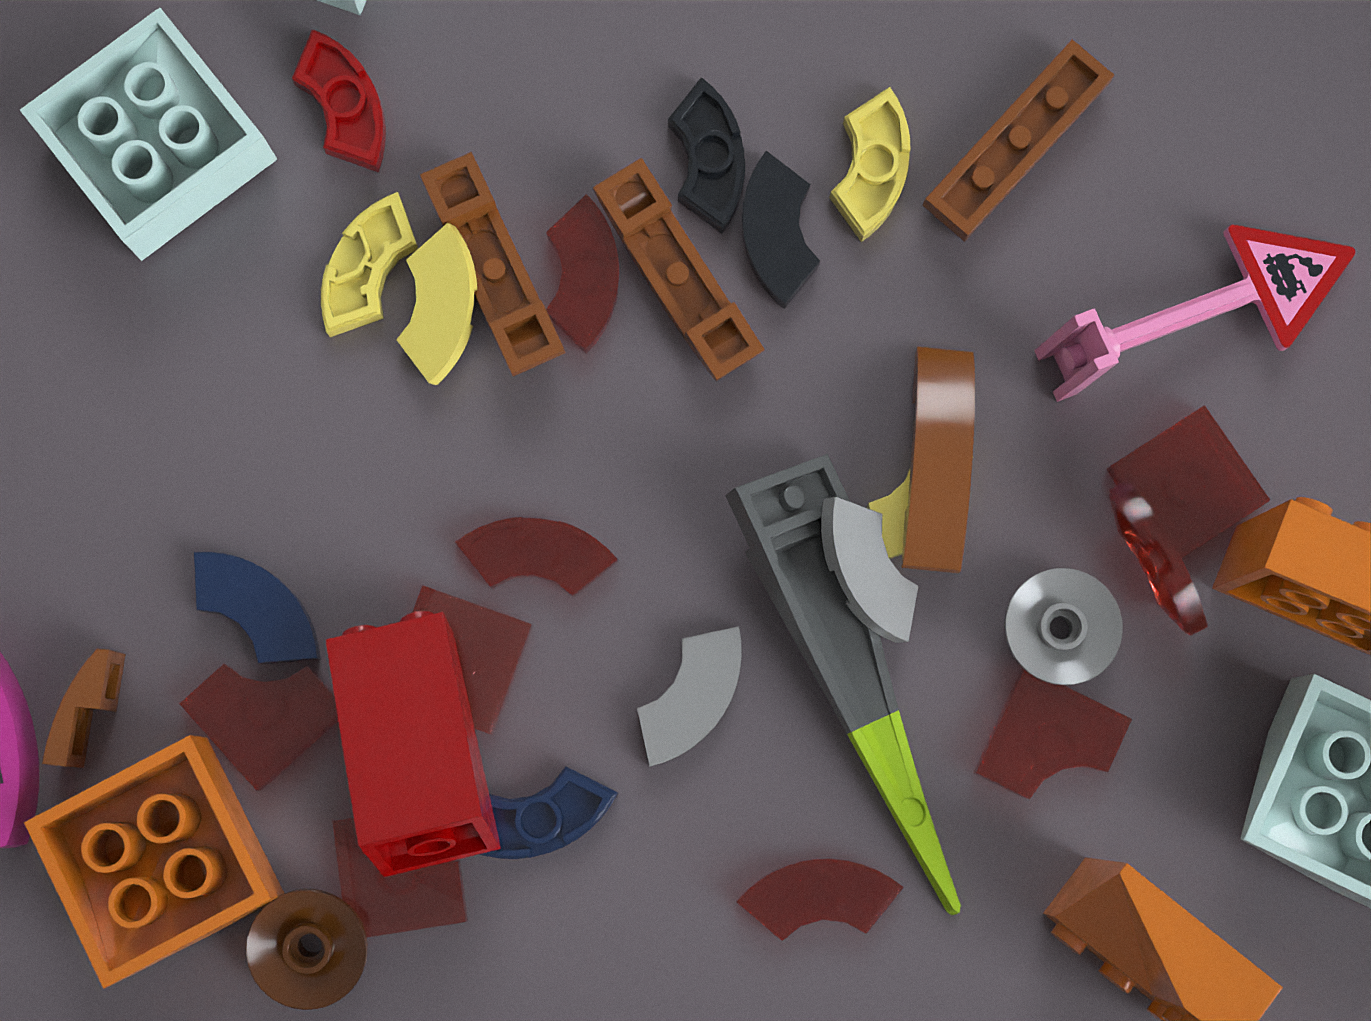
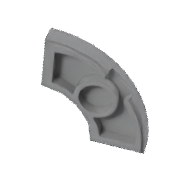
(865, 573)
(696, 697)

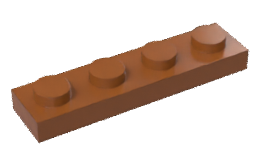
(1018, 140)

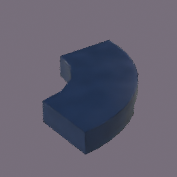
(259, 604)
(549, 817)

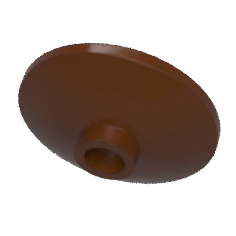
(291, 972)

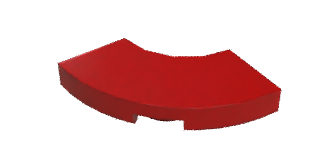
(347, 98)

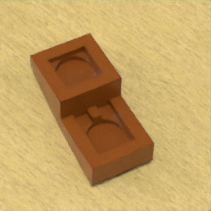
(92, 688)

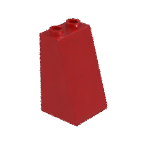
(410, 744)

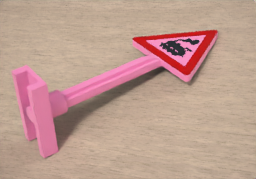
(1280, 275)

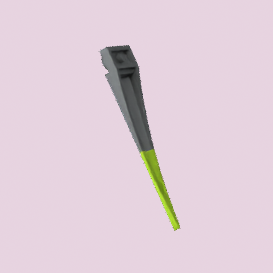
(784, 535)

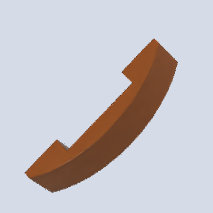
(676, 270)
(503, 284)
(940, 460)

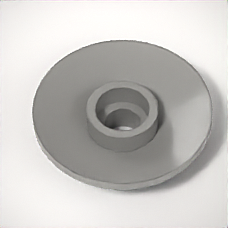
(1092, 623)

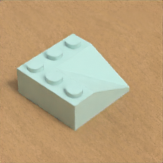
(149, 134)
(1316, 787)

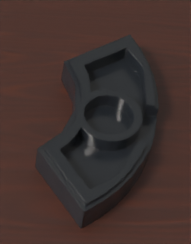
(713, 153)
(773, 229)

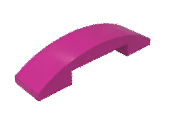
(17, 761)

